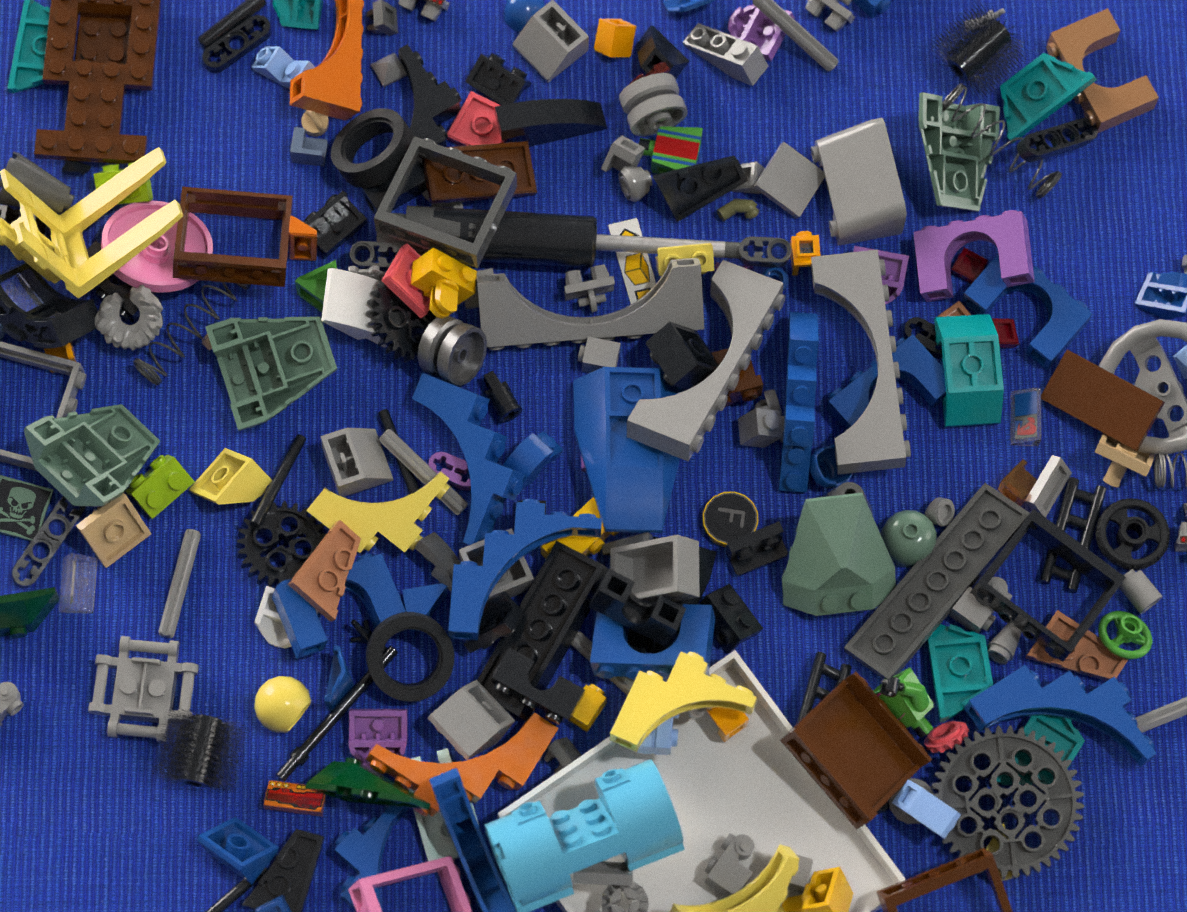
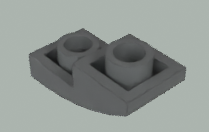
(441, 555)

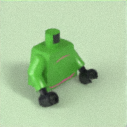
(907, 700)

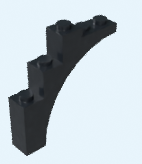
(432, 107)

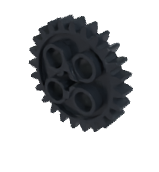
(396, 323)
(272, 529)

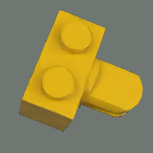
(443, 281)
(825, 893)

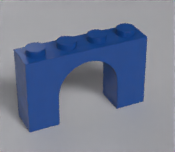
(1065, 314)
(915, 367)
(367, 580)
(615, 658)

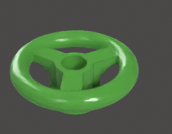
(1129, 630)

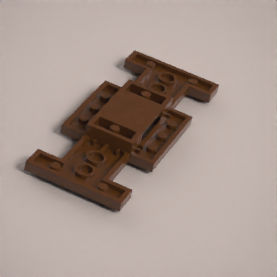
(112, 55)

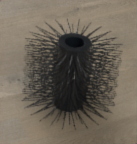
(979, 49)
(201, 750)

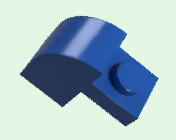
(533, 455)

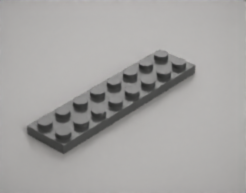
(936, 583)

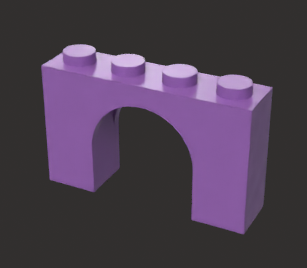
(938, 245)

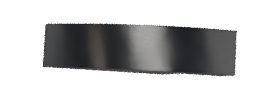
(549, 119)

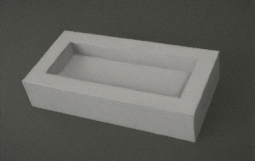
(1048, 485)
(605, 873)

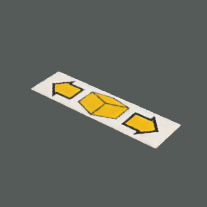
(634, 266)

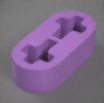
(456, 465)

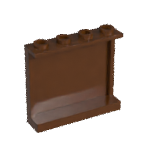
(855, 749)

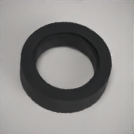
(359, 132)
(426, 687)

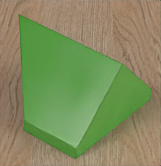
(313, 284)

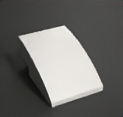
(347, 304)

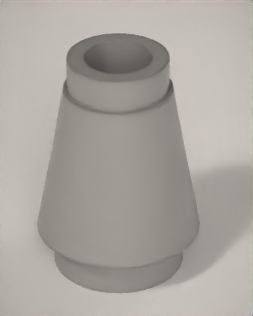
(1004, 644)

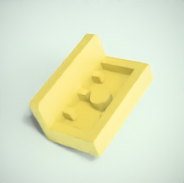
(702, 251)

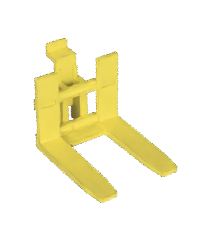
(67, 254)

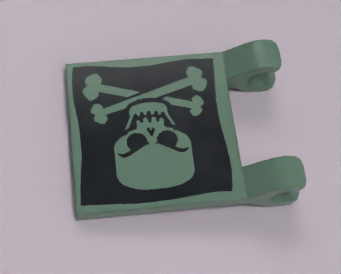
(22, 507)

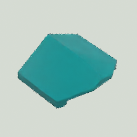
(299, 13)

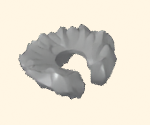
(135, 335)

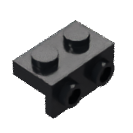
(335, 222)
(732, 618)
(497, 621)

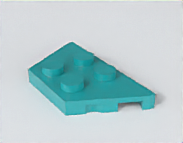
(29, 48)
(1039, 92)
(958, 668)
(1056, 730)

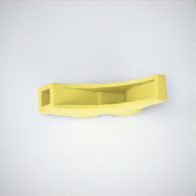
(390, 518)
(686, 689)
(760, 895)

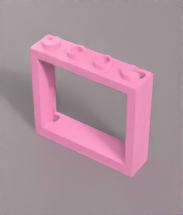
(365, 899)

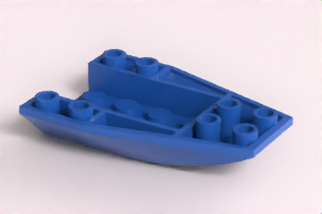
(626, 476)

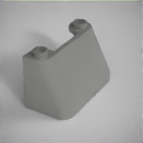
(861, 183)

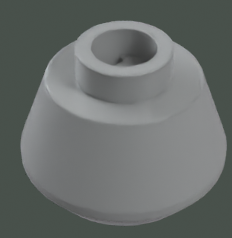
(634, 182)

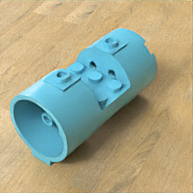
(627, 819)

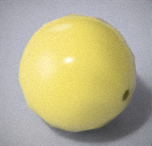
(281, 703)

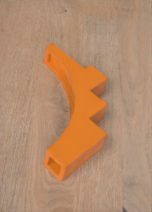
(509, 763)

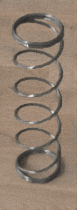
(1053, 177)
(147, 369)

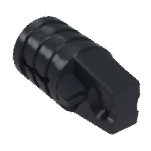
(501, 398)

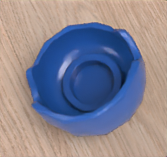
(519, 12)
(824, 468)

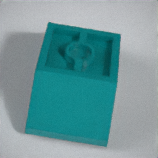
(970, 370)

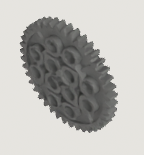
(1058, 798)

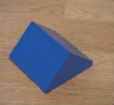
(239, 848)

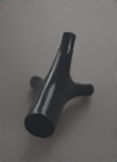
(364, 633)

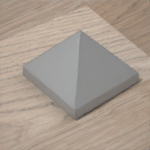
(389, 69)

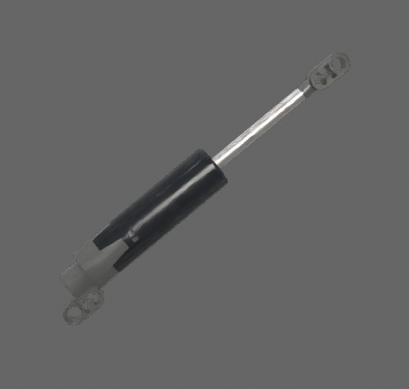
(551, 239)

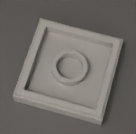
(790, 180)

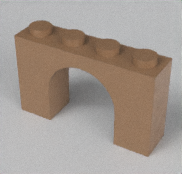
(1101, 104)

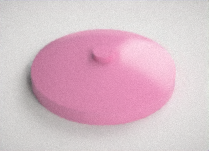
(155, 263)

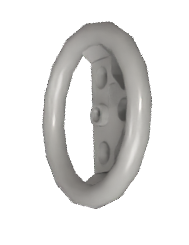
(1144, 345)

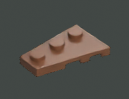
(326, 570)
(1088, 656)

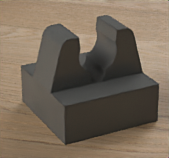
(384, 18)
(563, 751)

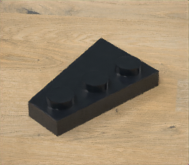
(699, 184)
(290, 872)

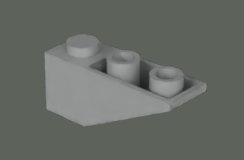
(729, 54)

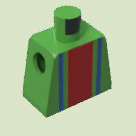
(673, 148)

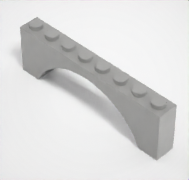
(857, 286)
(514, 320)
(680, 420)

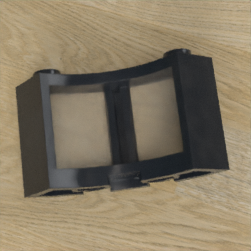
(38, 312)

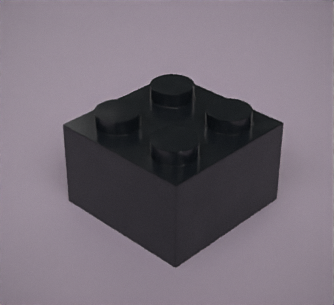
(681, 355)

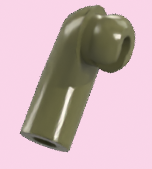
(736, 206)

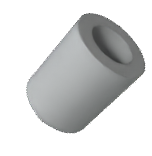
(1140, 591)

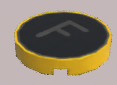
(729, 517)

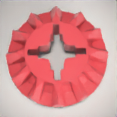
(946, 736)

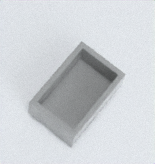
(660, 567)

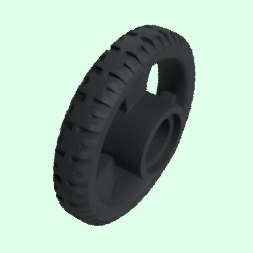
(1122, 555)

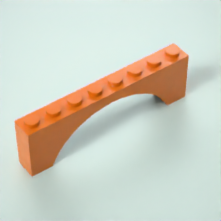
(336, 82)

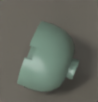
(908, 537)

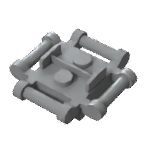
(142, 688)

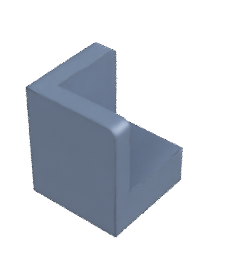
(307, 150)

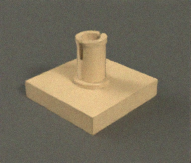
(1122, 458)
(113, 530)

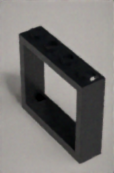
(1072, 553)

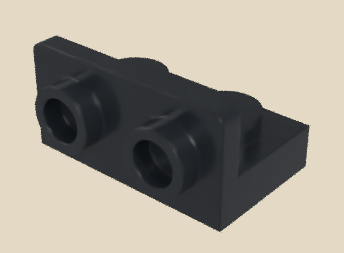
(497, 80)
(756, 549)

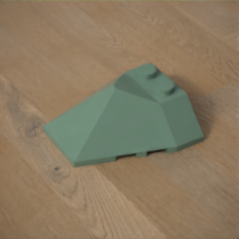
(954, 159)
(269, 363)
(91, 453)
(837, 558)

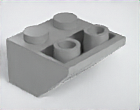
(551, 41)
(355, 460)
(471, 720)

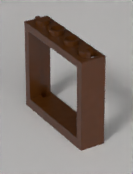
(228, 267)
(943, 876)

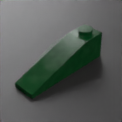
(359, 784)

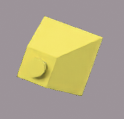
(231, 480)

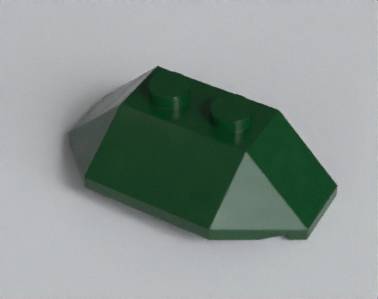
(25, 611)

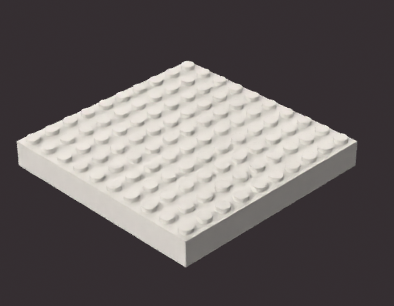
(721, 789)

